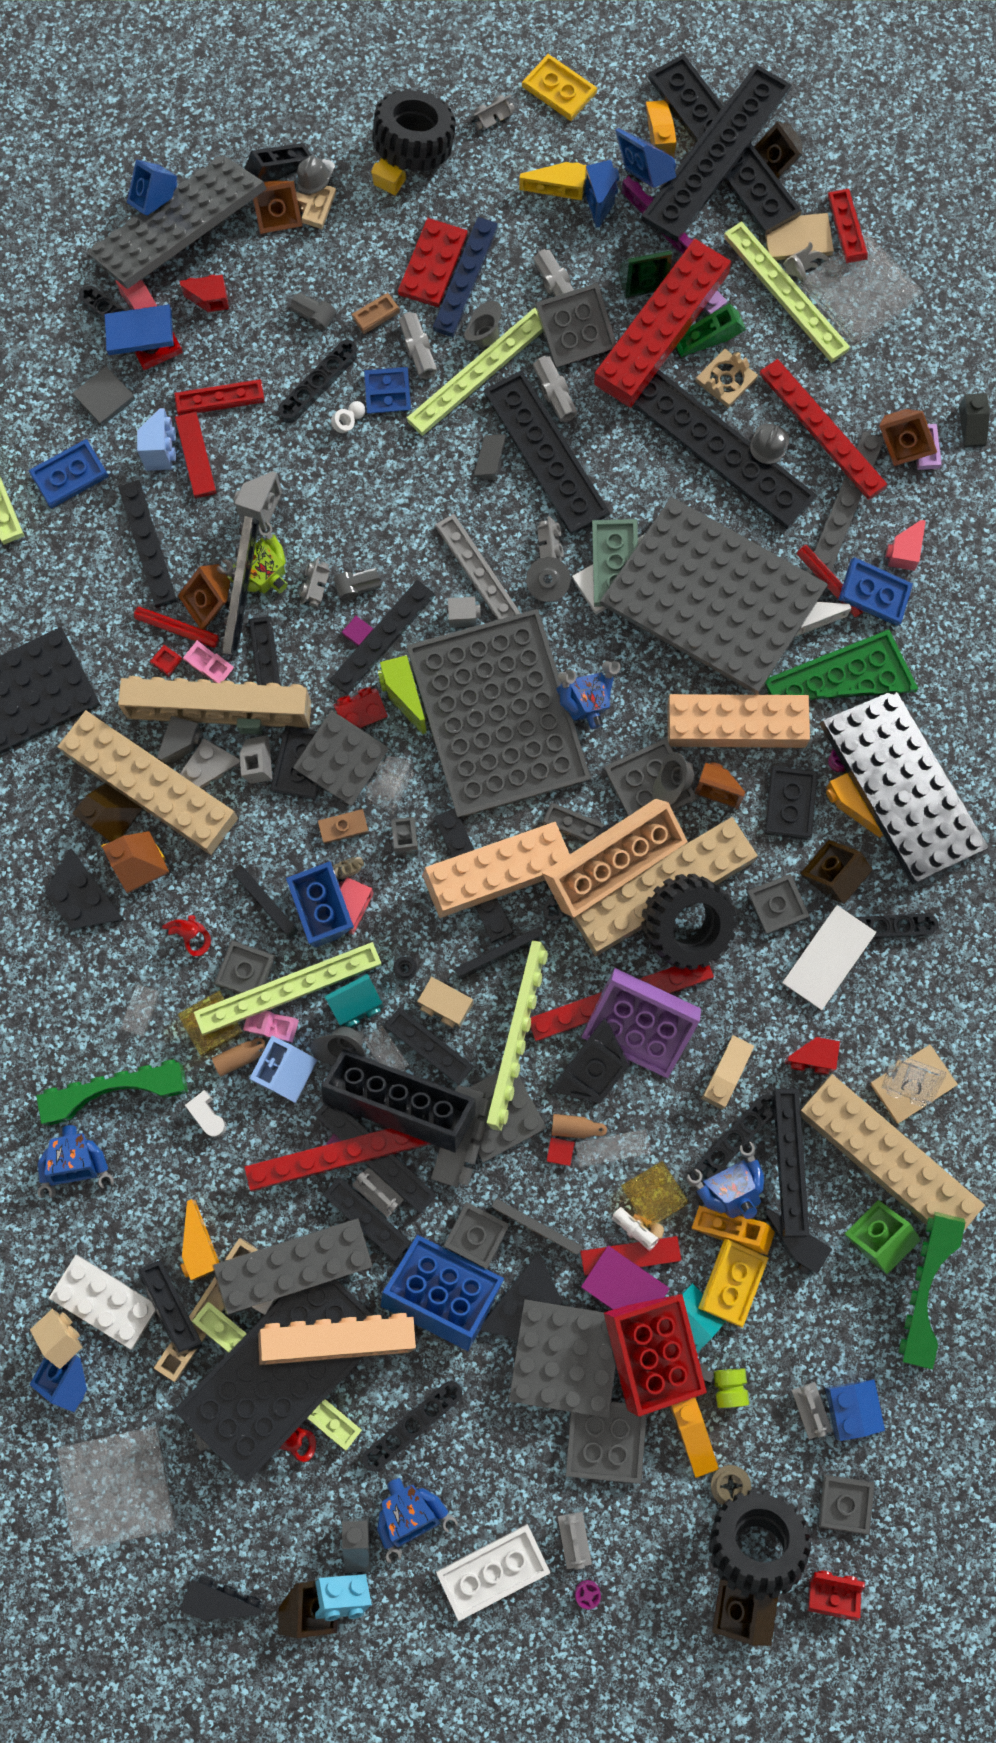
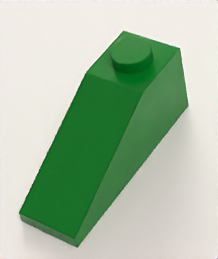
(712, 330)

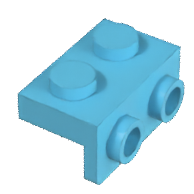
(342, 1597)

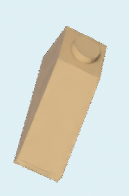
(727, 1073)

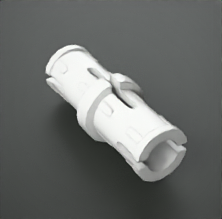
(635, 1229)

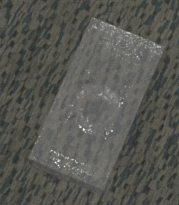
(140, 1010)
(385, 1050)

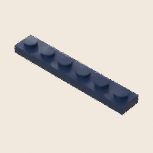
(465, 277)

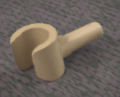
(657, 1229)

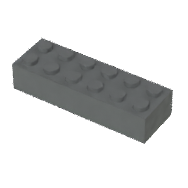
(292, 1266)

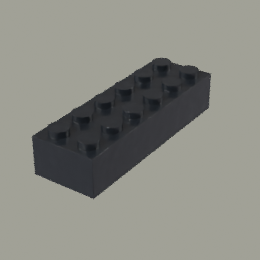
(398, 1100)

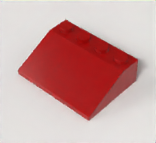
(655, 1354)

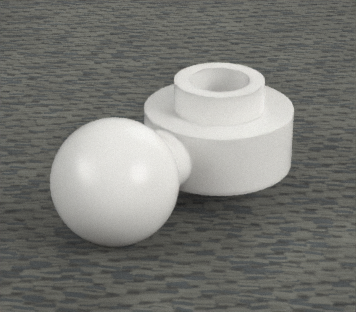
(355, 411)

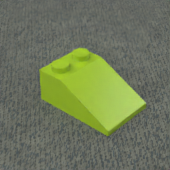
(400, 686)

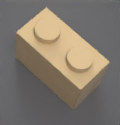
(445, 1003)
(56, 1338)

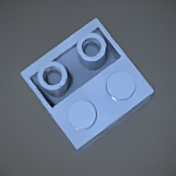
(155, 442)
(283, 1069)

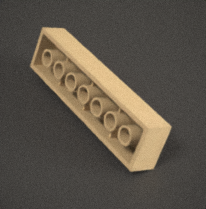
(214, 702)
(148, 782)
(619, 915)
(886, 1154)

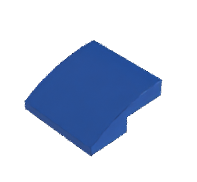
(387, 390)

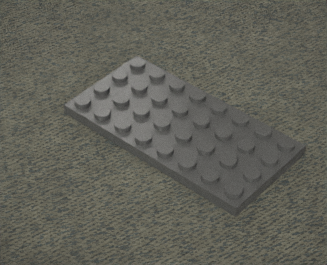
(193, 210)

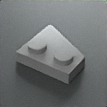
(208, 764)

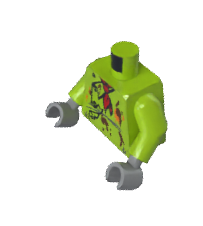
(266, 566)

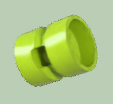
(731, 1388)

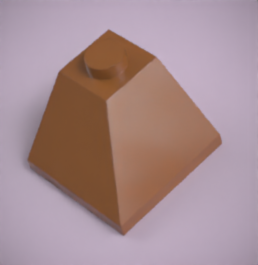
(277, 207)
(907, 436)
(205, 594)
(719, 786)
(135, 860)

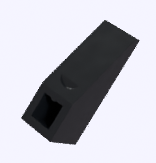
(212, 1601)

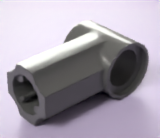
(317, 313)
(351, 585)

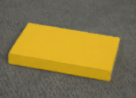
(559, 87)
(733, 1283)

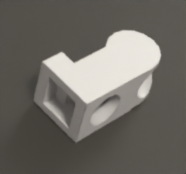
(205, 1116)

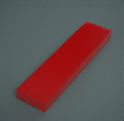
(847, 226)
(219, 397)
(195, 455)
(664, 1252)

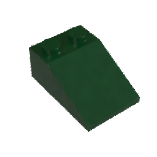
(644, 273)

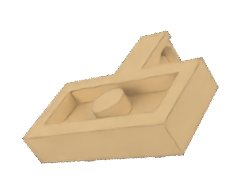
(316, 206)

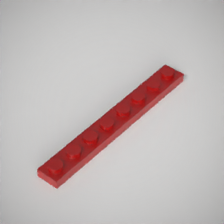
(823, 429)
(580, 1011)
(329, 1158)

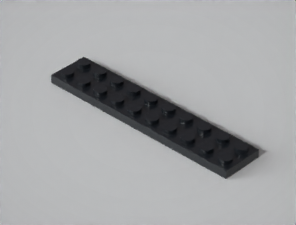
(716, 153)
(751, 177)
(723, 450)

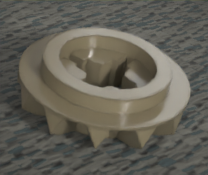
(348, 867)
(721, 1477)

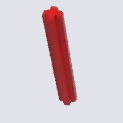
(824, 574)
(176, 627)

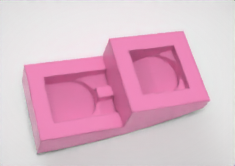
(208, 663)
(271, 1024)

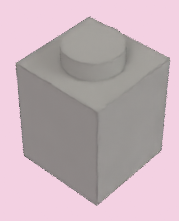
(463, 612)

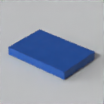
(138, 329)
(68, 473)
(875, 591)

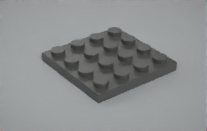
(563, 1360)

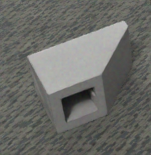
(256, 760)

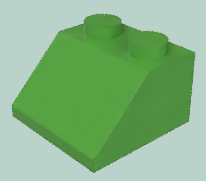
(883, 1236)

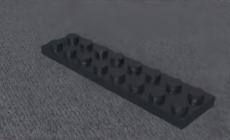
(546, 452)

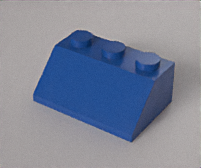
(645, 160)
(320, 904)

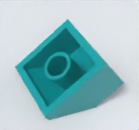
(355, 1002)
(702, 1324)

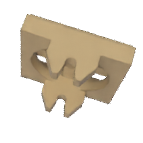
(717, 390)

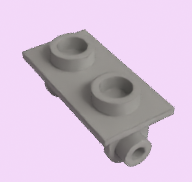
(484, 114)
(550, 533)
(315, 574)
(377, 1192)
(811, 1410)
(574, 1540)

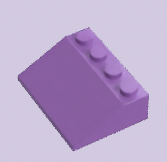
(646, 1021)

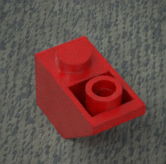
(206, 292)
(817, 1054)

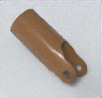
(238, 1056)
(576, 1127)

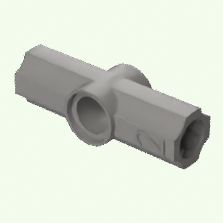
(554, 278)
(417, 345)
(555, 389)

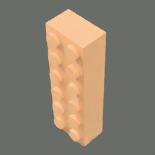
(738, 721)
(614, 857)
(494, 869)
(336, 1340)

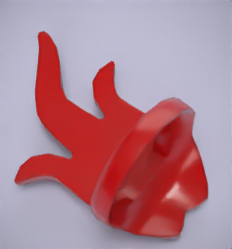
(189, 930)
(295, 1441)

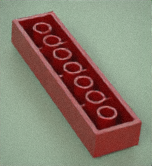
(662, 323)

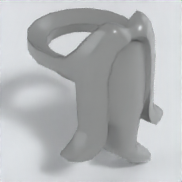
(801, 261)

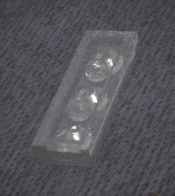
(612, 1148)

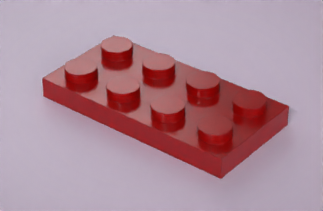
(433, 262)

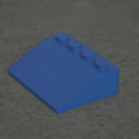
(442, 1292)

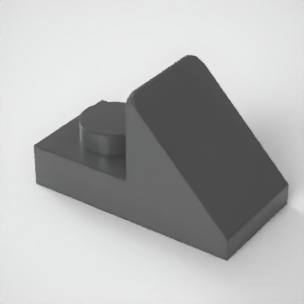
(404, 836)

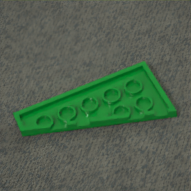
(859, 669)

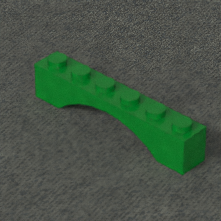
(62, 1105)
(943, 1240)

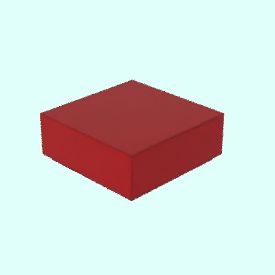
(166, 660)
(560, 1151)

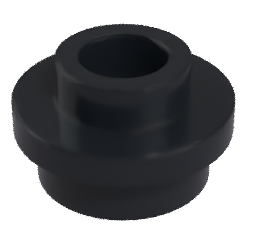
(405, 961)

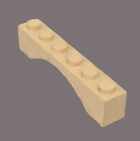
(170, 1363)

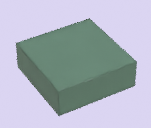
(250, 726)

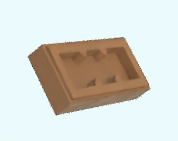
(375, 313)
(343, 826)

